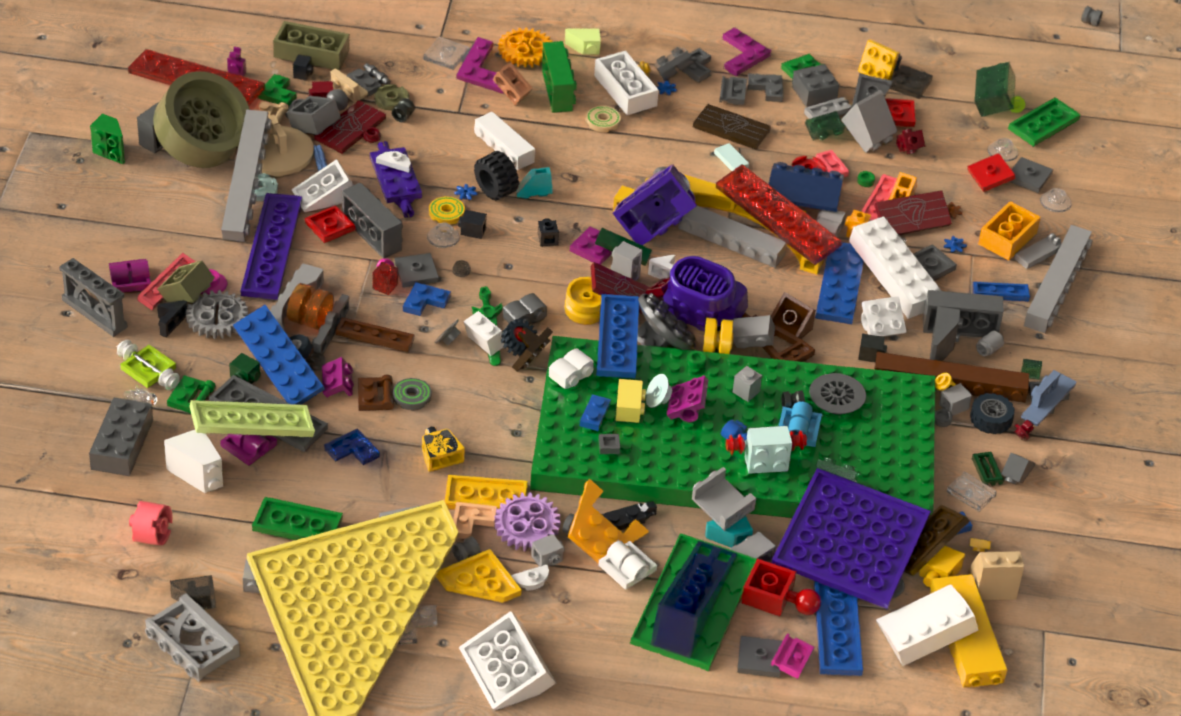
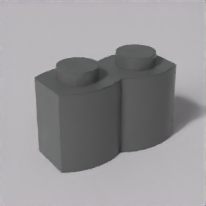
(528, 308)

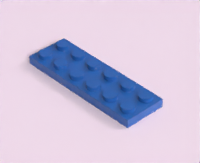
(840, 285)
(618, 336)
(278, 356)
(838, 632)

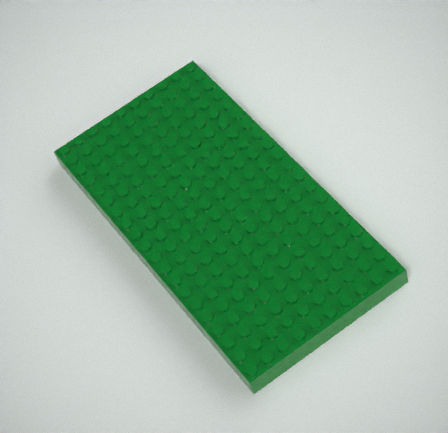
(664, 458)

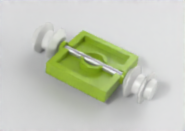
(147, 365)

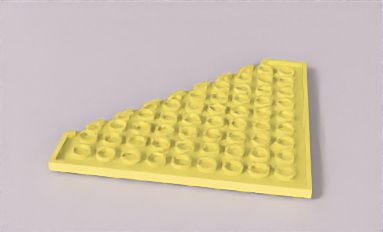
(349, 598)

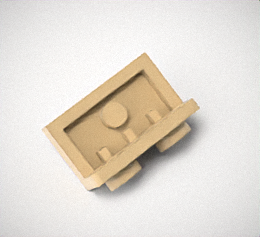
(351, 88)

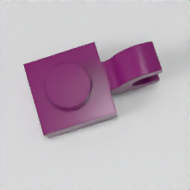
(235, 63)

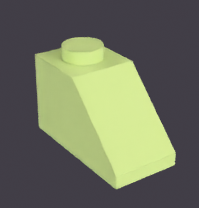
(583, 40)

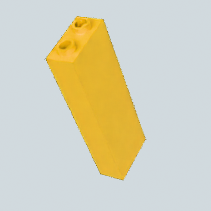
(978, 654)

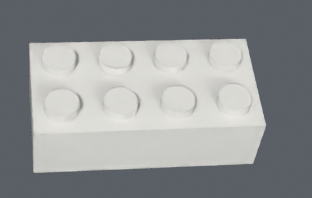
(626, 82)

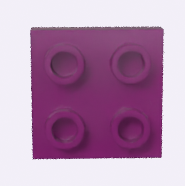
(130, 275)
(688, 399)
(248, 447)

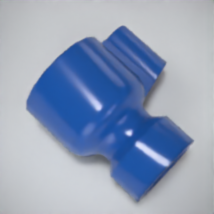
(734, 428)

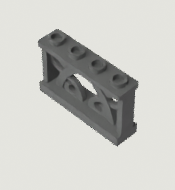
(105, 313)

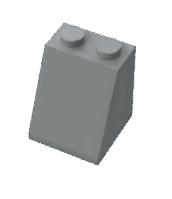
(871, 122)

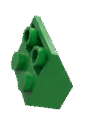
(107, 138)

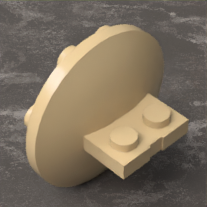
(286, 150)

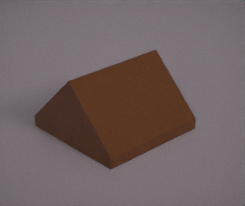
(793, 316)

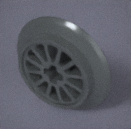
(837, 390)

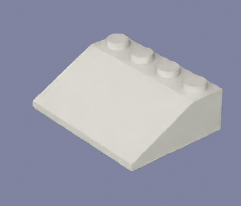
(928, 624)
(507, 663)

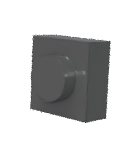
(609, 444)

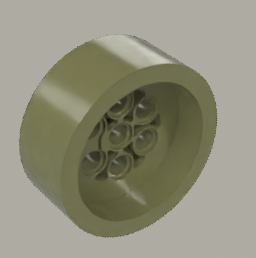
(212, 97)

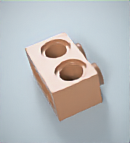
(512, 83)

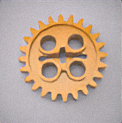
(522, 46)

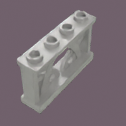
(185, 654)

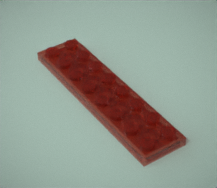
(167, 69)
(778, 214)

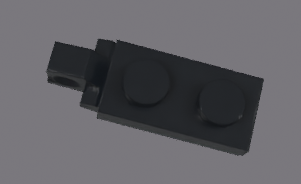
(623, 517)

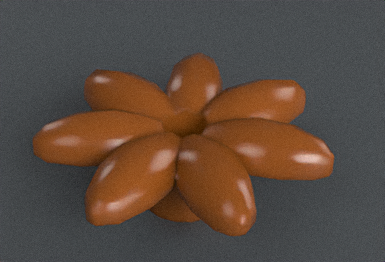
(954, 210)

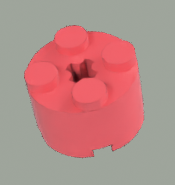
(151, 523)

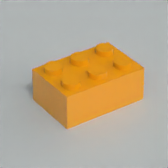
(1009, 230)

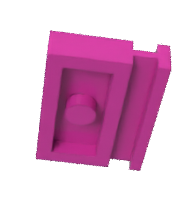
(792, 656)

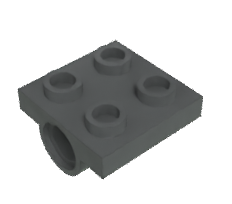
(679, 57)

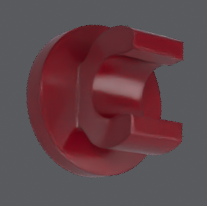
(1023, 431)

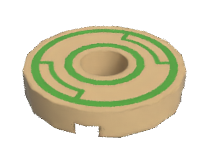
(597, 113)

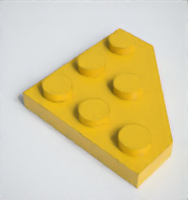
(480, 577)

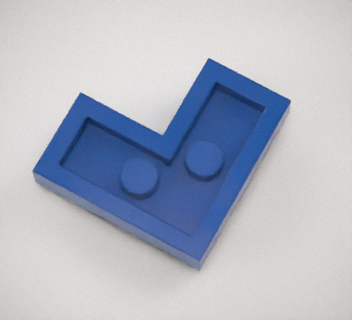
(423, 295)

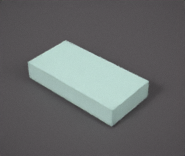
(730, 156)

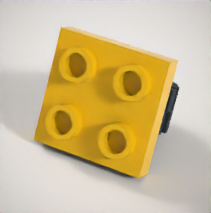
(879, 60)

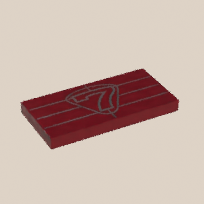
(350, 127)
(915, 212)
(613, 283)

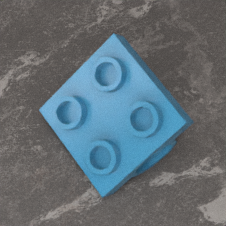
(803, 419)

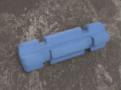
(319, 157)

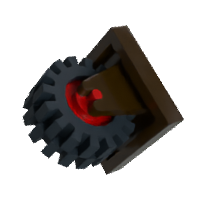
(524, 342)

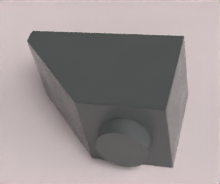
(1017, 468)

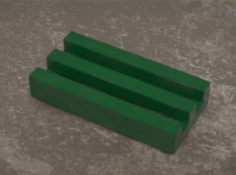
(976, 458)

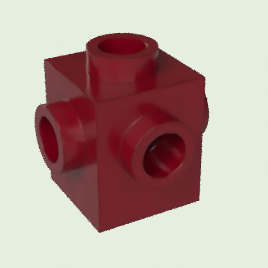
(910, 141)

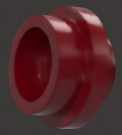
(372, 135)

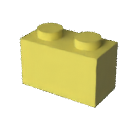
(629, 400)

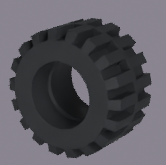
(496, 175)

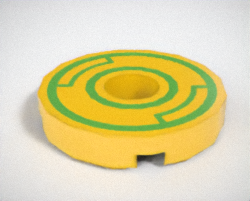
(454, 205)

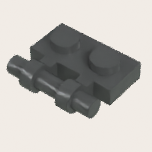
(365, 79)

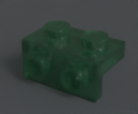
(825, 125)
(846, 471)

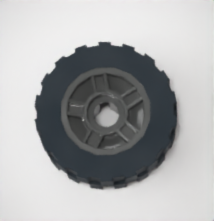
(992, 413)

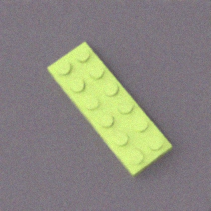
(251, 418)

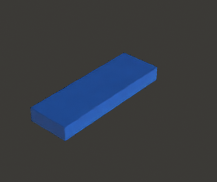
(1009, 291)

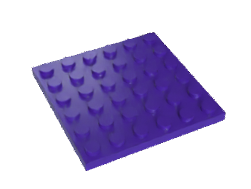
(851, 538)

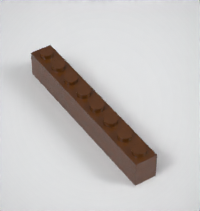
(973, 378)

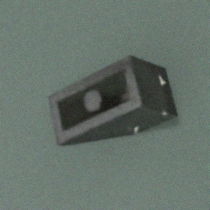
(198, 588)

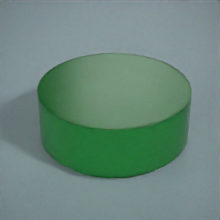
(866, 179)
(697, 359)

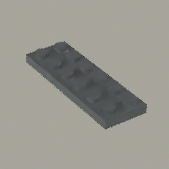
(241, 391)

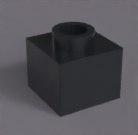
(302, 67)

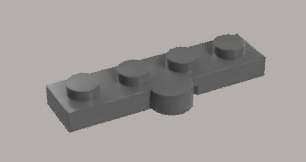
(332, 320)

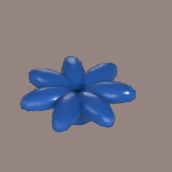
(666, 86)
(466, 192)
(954, 244)

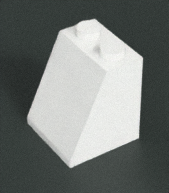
(194, 460)

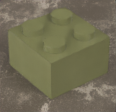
(186, 283)

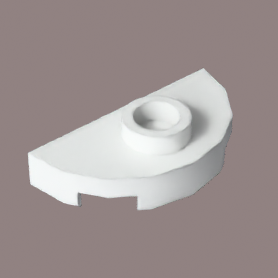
(394, 160)
(532, 578)

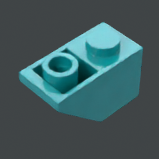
(535, 183)
(732, 536)

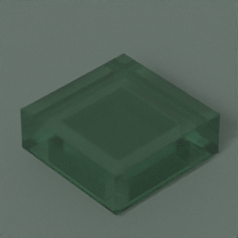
(1032, 367)

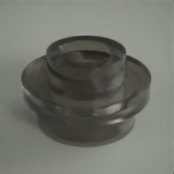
(461, 268)
(316, 361)

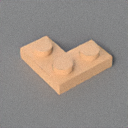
(468, 515)

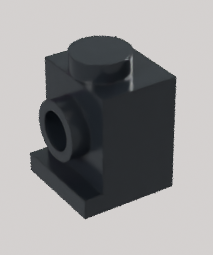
(547, 228)

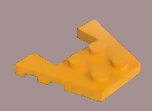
(596, 533)

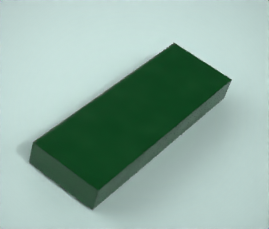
(611, 240)

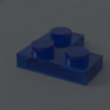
(355, 444)

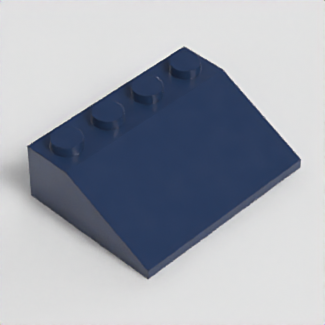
(807, 186)

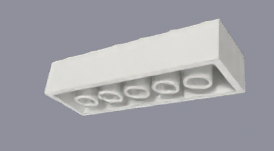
(893, 264)

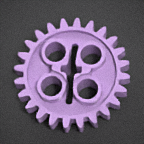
(526, 515)

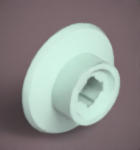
(658, 391)

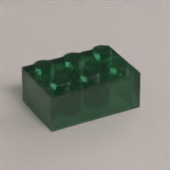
(995, 89)

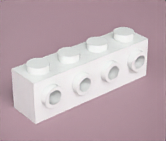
(504, 139)

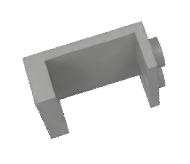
(722, 500)

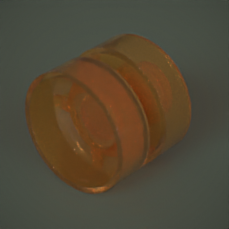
(309, 306)

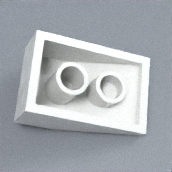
(323, 188)

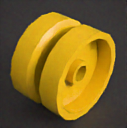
(581, 303)
(716, 339)

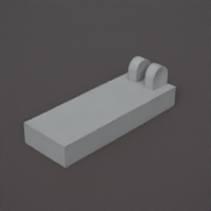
(1039, 251)

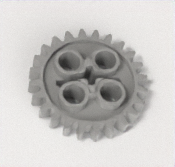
(202, 314)

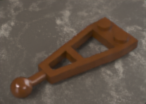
(798, 351)

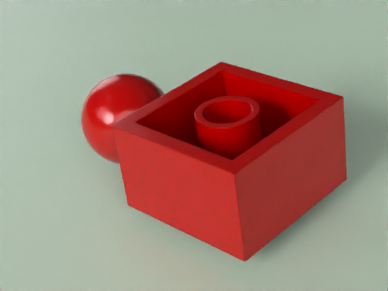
(772, 586)

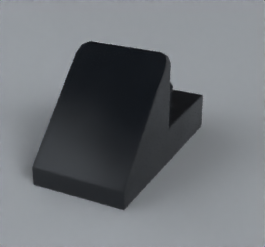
(170, 316)

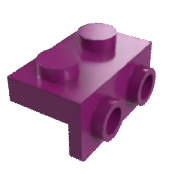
(337, 377)

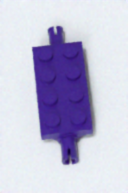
(396, 185)

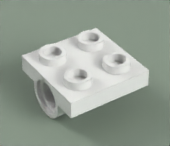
(883, 317)
(627, 564)

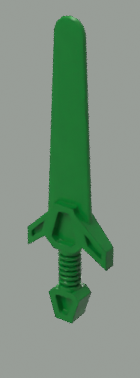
(490, 313)

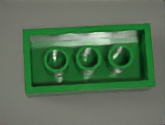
(558, 76)

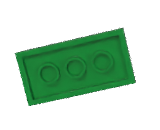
(1044, 121)
(294, 519)

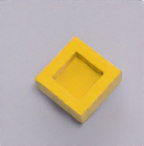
(979, 544)

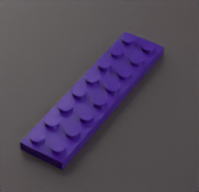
(271, 246)

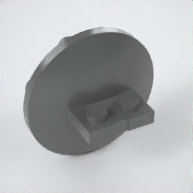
(662, 326)

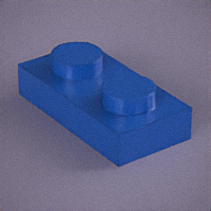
(595, 412)

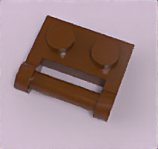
(369, 393)

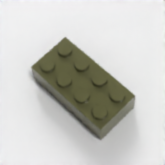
(324, 46)

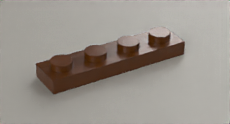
(375, 334)

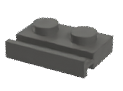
(733, 90)

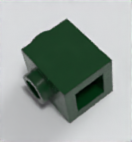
(245, 368)

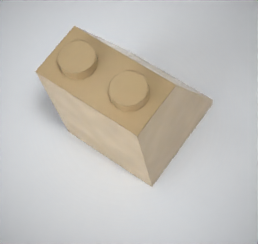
(997, 574)

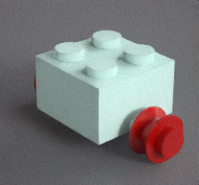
(767, 448)

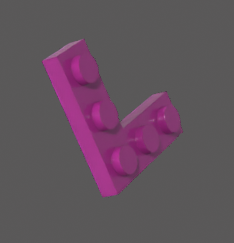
(752, 52)
(471, 69)

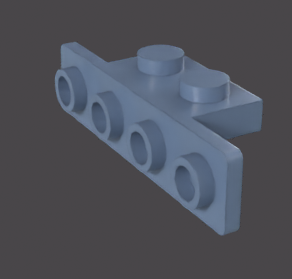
(1047, 396)

